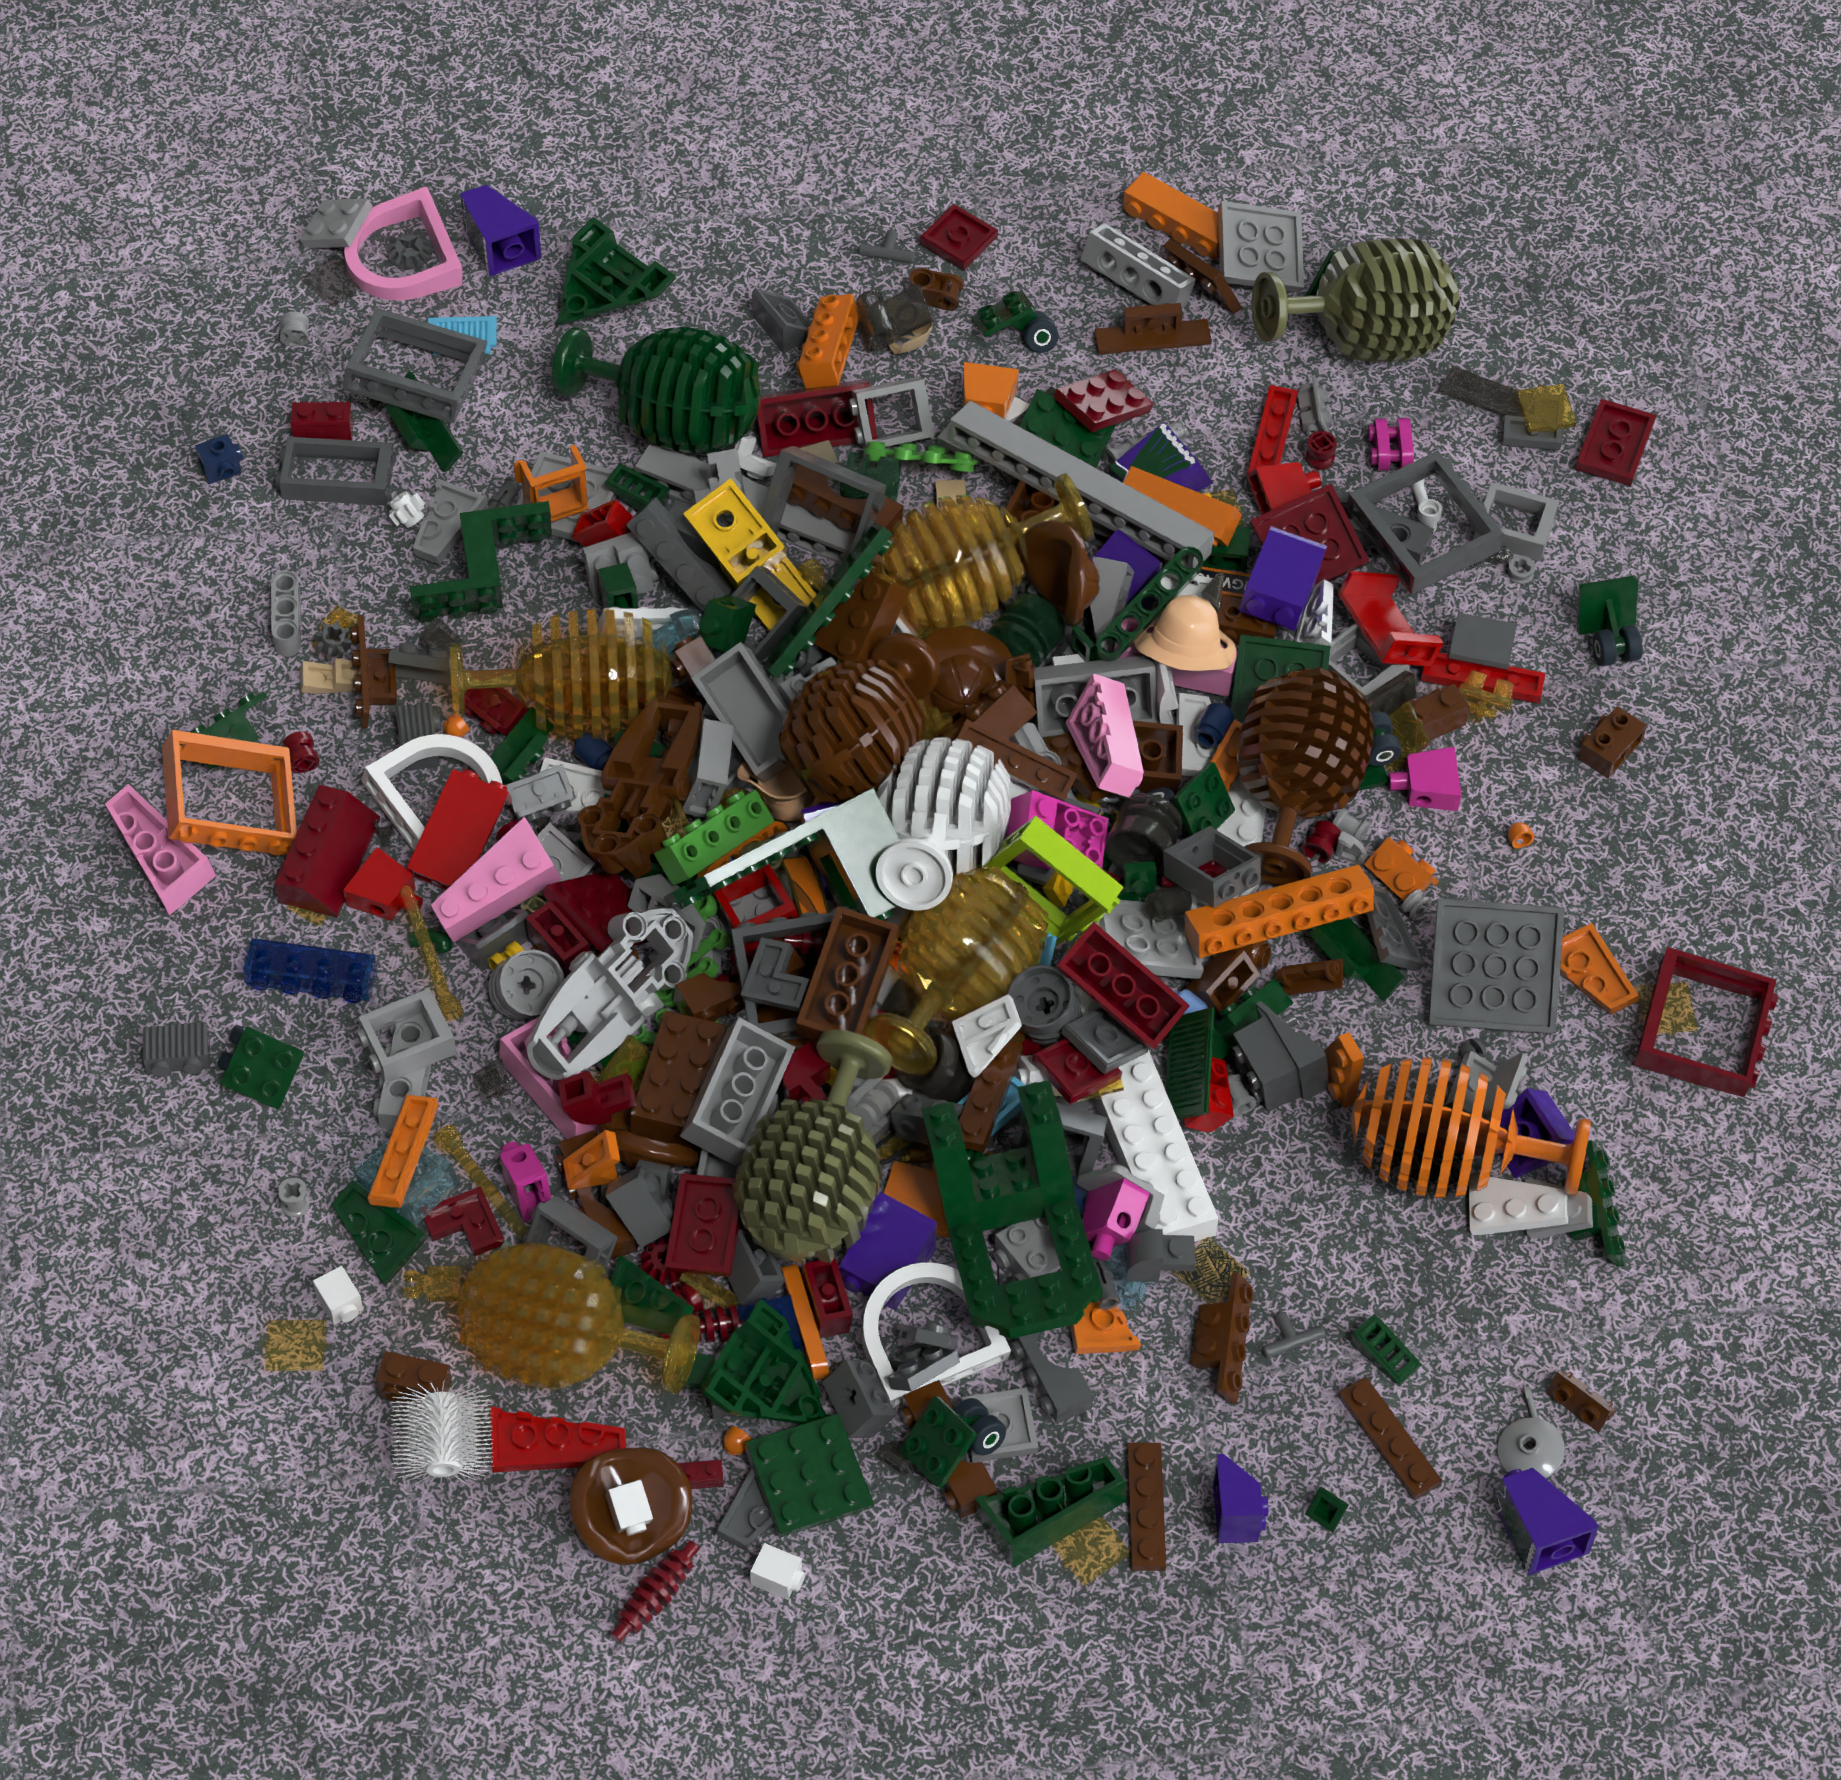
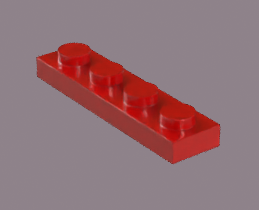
(1273, 427)
(1447, 671)

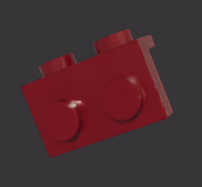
(496, 707)

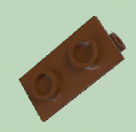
(1020, 673)
(1311, 977)
(1574, 1396)

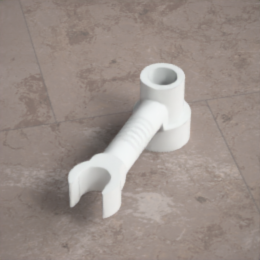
(1428, 509)

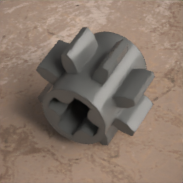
(331, 647)

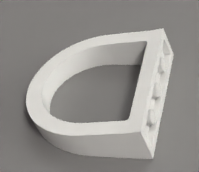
(377, 776)
(996, 1347)

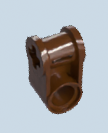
(936, 287)

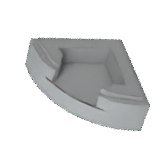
(1351, 849)

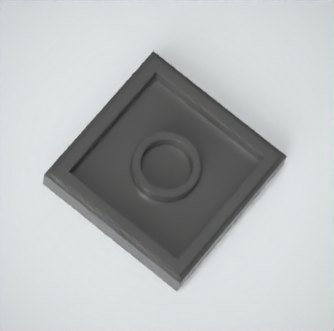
(1103, 1040)

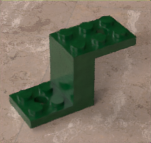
(483, 587)

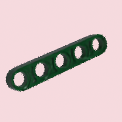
(1145, 617)

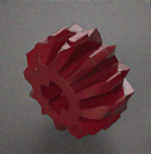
(654, 1262)

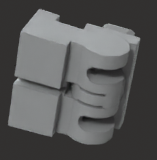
(722, 467)
(873, 1101)

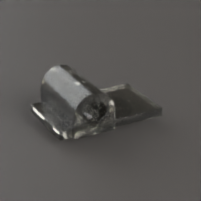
(890, 318)

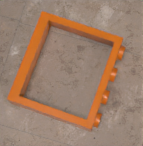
(238, 755)

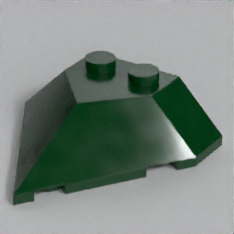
(606, 275)
(762, 1372)

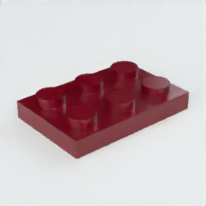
(1103, 400)
(1615, 442)
(704, 1226)

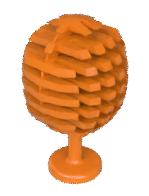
(1452, 1131)

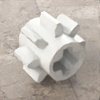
(406, 509)

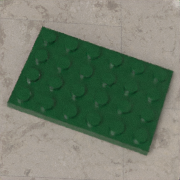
(835, 590)

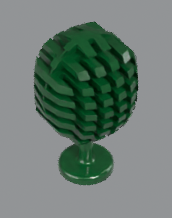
(673, 386)

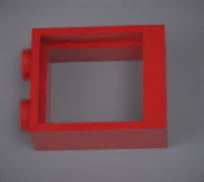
(746, 885)

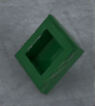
(1326, 1509)

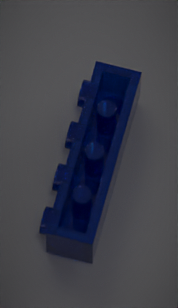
(310, 970)

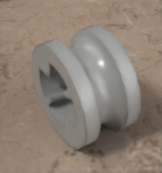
(1521, 578)
(1416, 904)

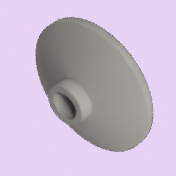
(1546, 1455)

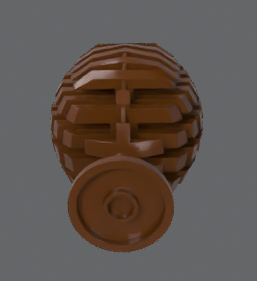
(859, 718)
(1302, 757)

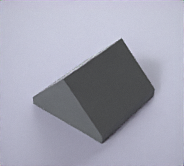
(780, 319)
(1482, 641)
(495, 936)

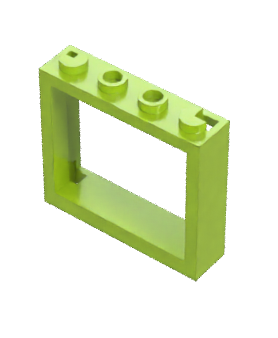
(1068, 863)

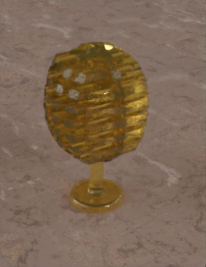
(966, 555)
(577, 673)
(961, 959)
(557, 1320)

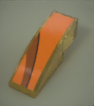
(803, 885)

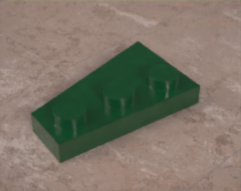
(378, 1231)
(647, 1301)

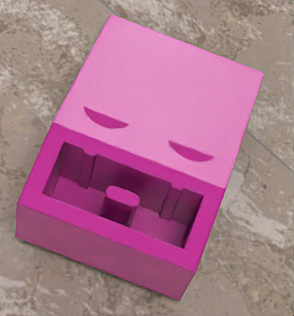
(1076, 825)

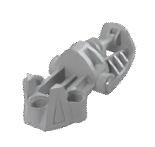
(598, 996)

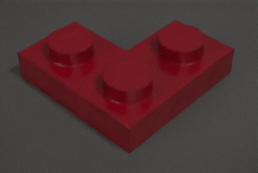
(467, 1213)

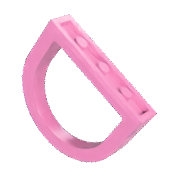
(433, 280)

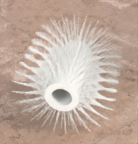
(441, 1433)

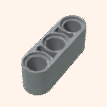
(286, 613)

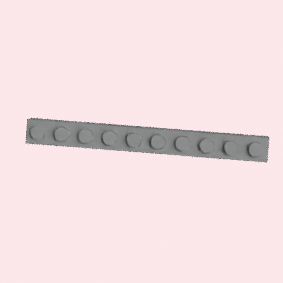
(1104, 497)
(797, 527)

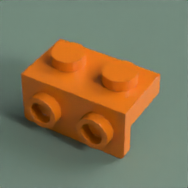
(1399, 869)

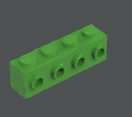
(713, 837)

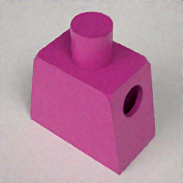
(1430, 779)
(522, 1168)
(1113, 1215)

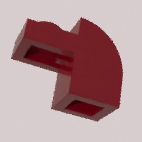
(805, 1075)
(595, 1102)

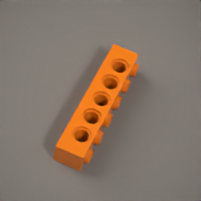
(1279, 911)

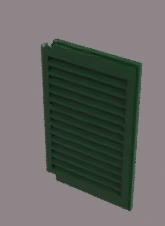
(1190, 1063)

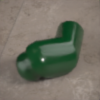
(439, 938)

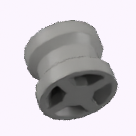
(294, 329)

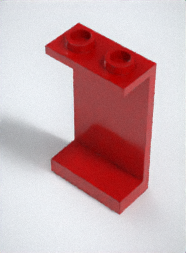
(1382, 623)
(458, 828)

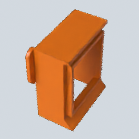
(563, 502)

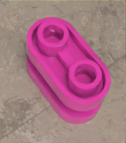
(1380, 435)

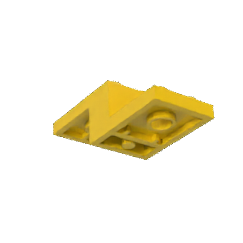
(745, 546)

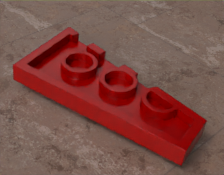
(541, 1443)

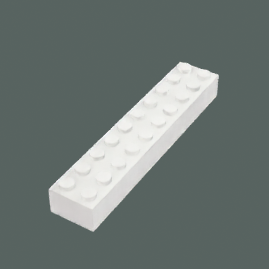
(1153, 1145)

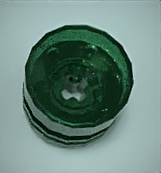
(887, 472)
(1029, 627)

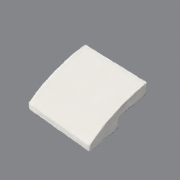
(1165, 692)

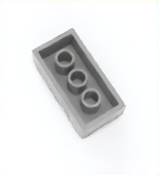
(1060, 687)
(737, 1090)

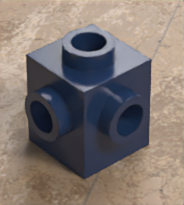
(219, 458)

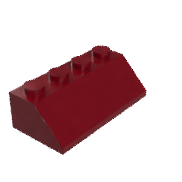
(810, 417)
(326, 852)
(1122, 986)

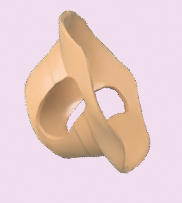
(1187, 637)
(782, 793)

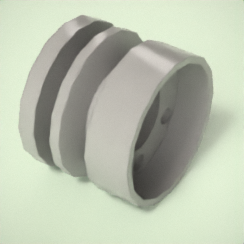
(537, 971)

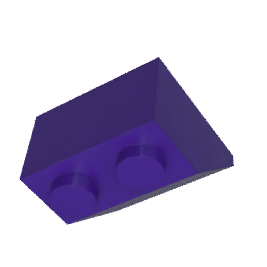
(1539, 1119)
(1238, 1503)

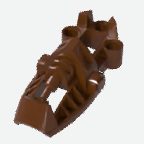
(641, 788)

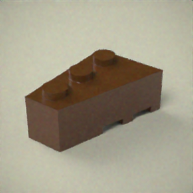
(864, 618)

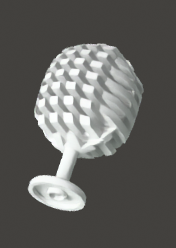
(946, 814)

